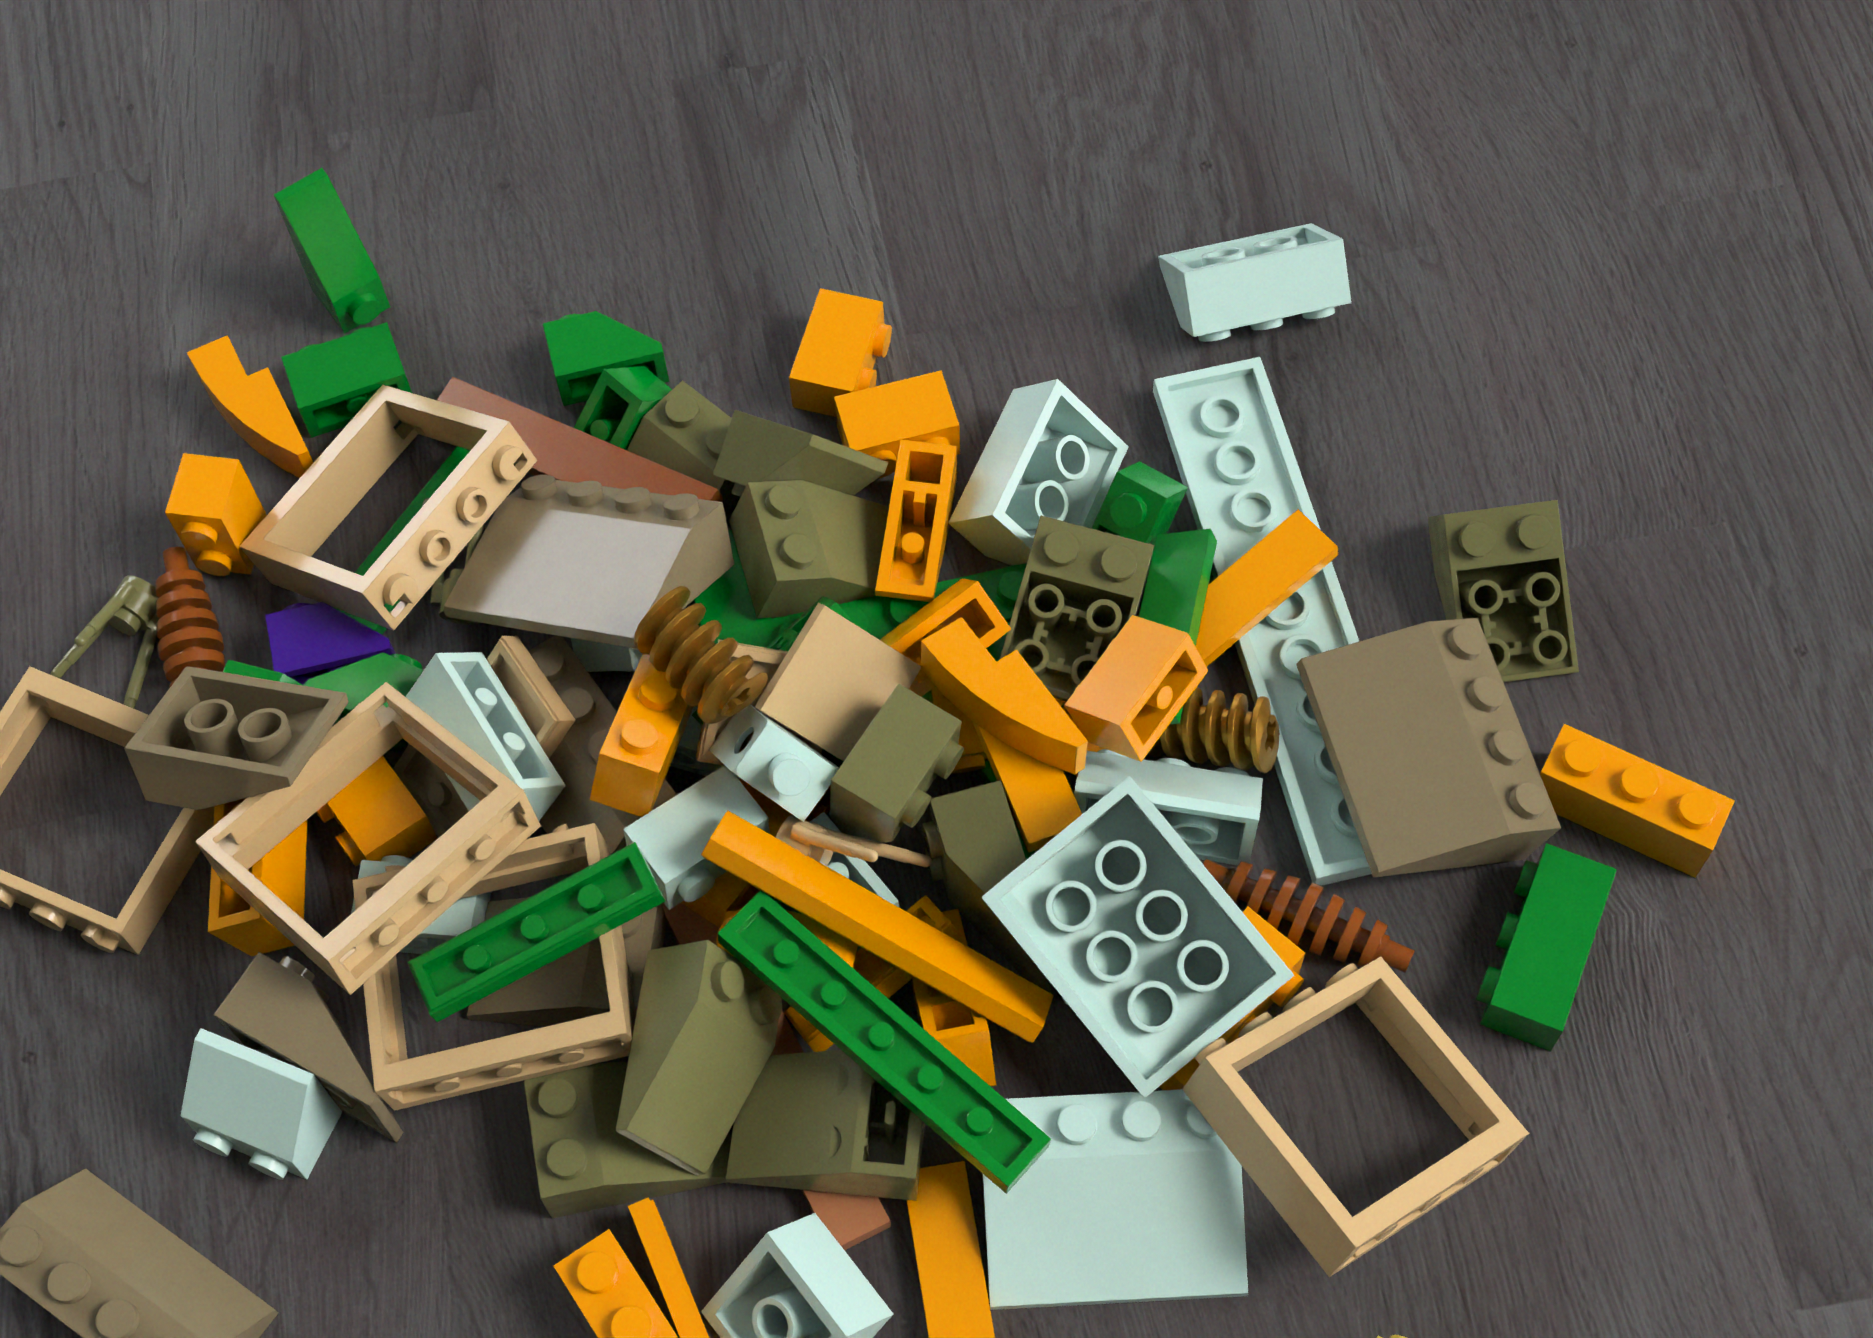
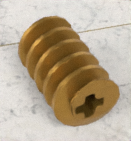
(694, 659)
(1223, 733)

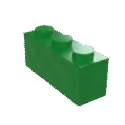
(1545, 946)

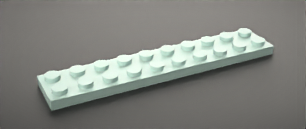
(1243, 487)

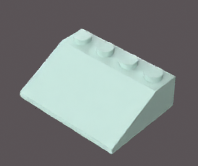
(1137, 936)
(1118, 1207)

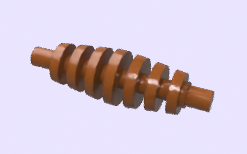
(185, 621)
(1306, 916)

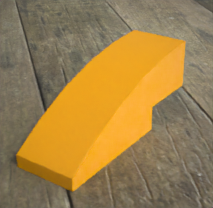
(251, 405)
(1002, 697)

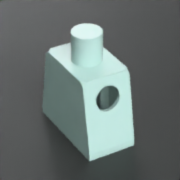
(774, 761)

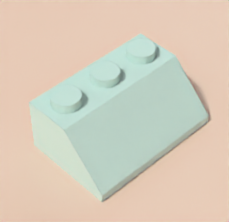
(1257, 281)
(1040, 460)
(1207, 808)

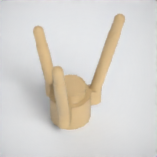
(821, 842)

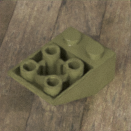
(1512, 577)
(1074, 600)
(826, 1129)

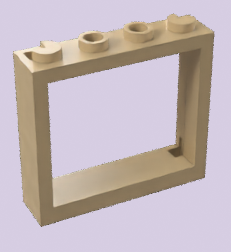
(348, 470)
(21, 722)
(420, 889)
(516, 1056)
(1280, 1167)

